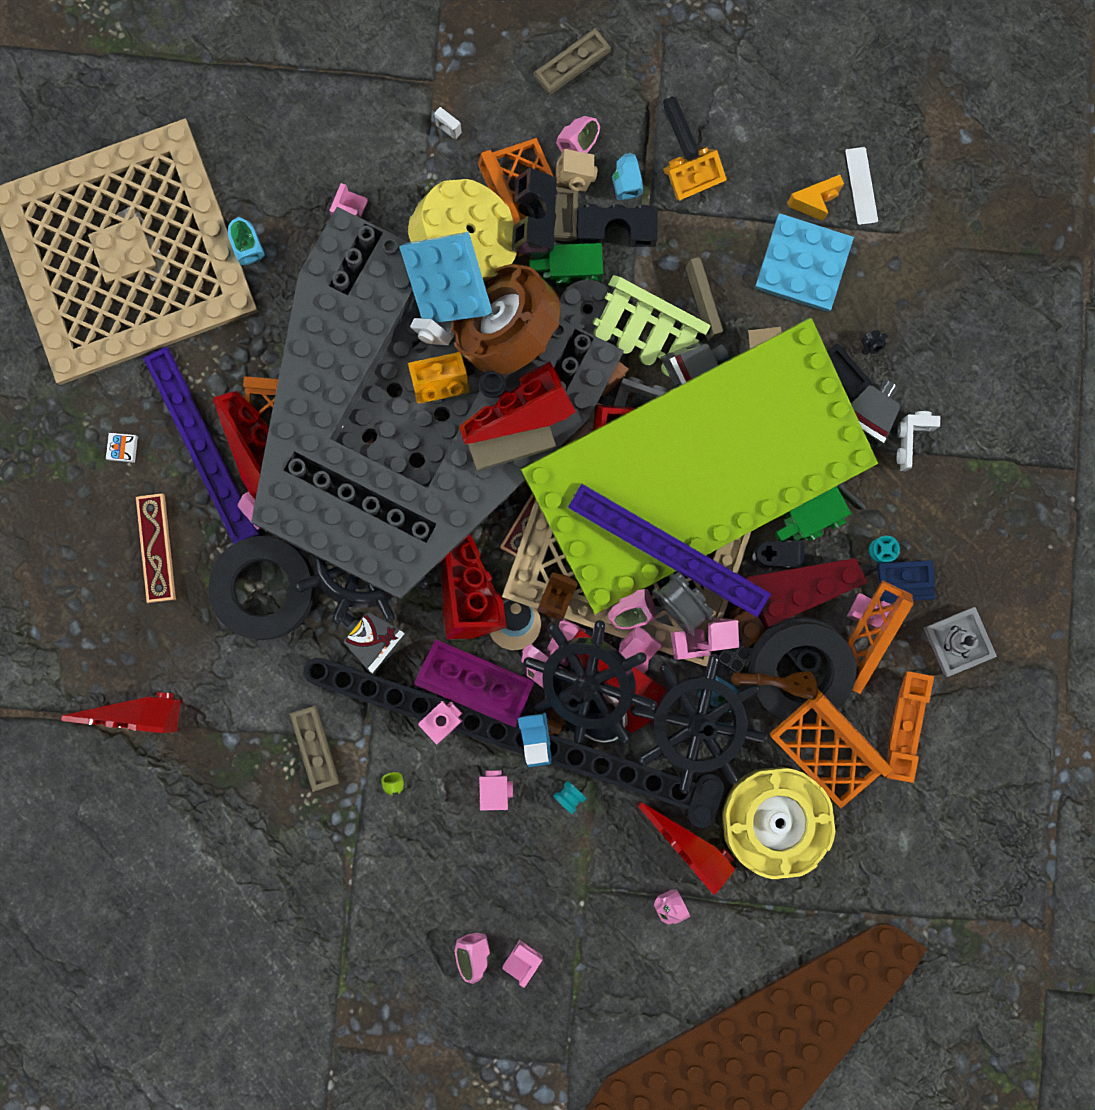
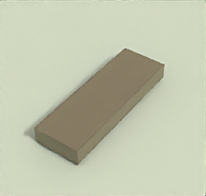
(572, 61)
(703, 297)
(511, 447)
(314, 748)

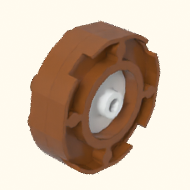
(520, 321)

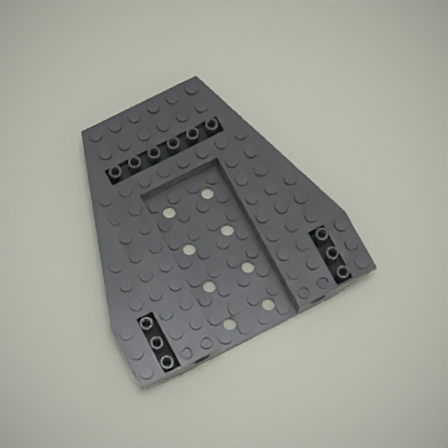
(340, 356)

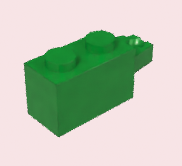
(571, 264)
(815, 515)

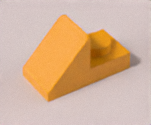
(811, 198)

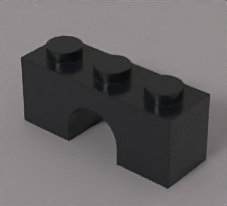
(538, 194)
(639, 223)

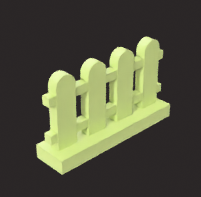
(639, 316)

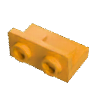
(695, 175)
(439, 377)

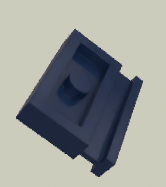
(911, 577)

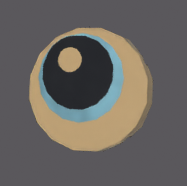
(522, 626)

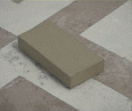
(566, 215)

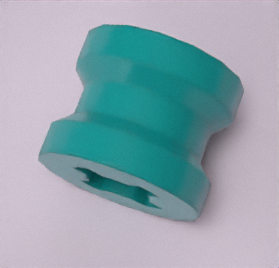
(888, 546)
(569, 797)

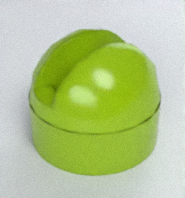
(392, 783)

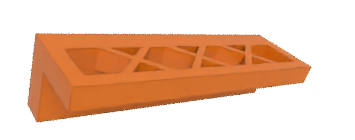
(884, 634)

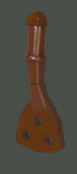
(798, 684)

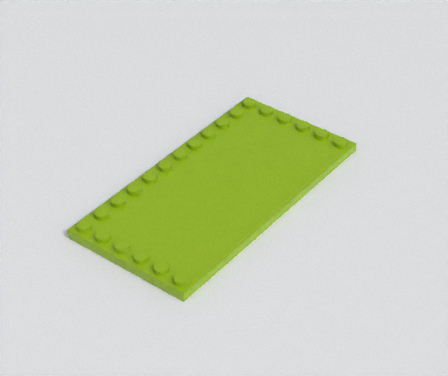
(705, 461)

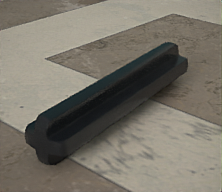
(681, 128)

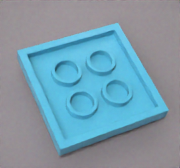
(804, 263)
(446, 278)

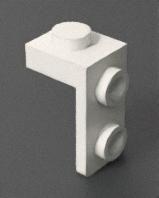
(432, 332)
(919, 422)

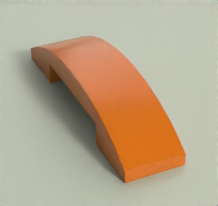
(907, 725)

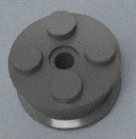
(583, 296)
(682, 604)

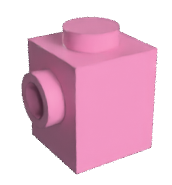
(441, 721)
(495, 790)

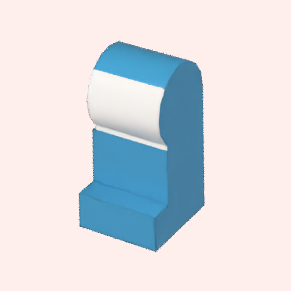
(535, 739)

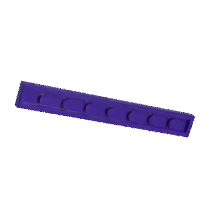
(199, 443)
(669, 550)

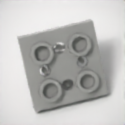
(969, 638)

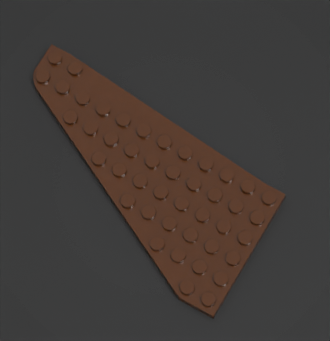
(775, 1042)

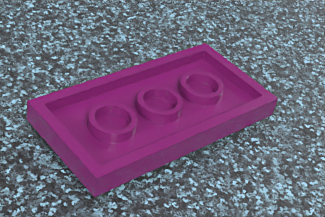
(474, 683)

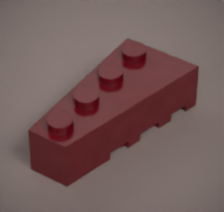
(805, 587)

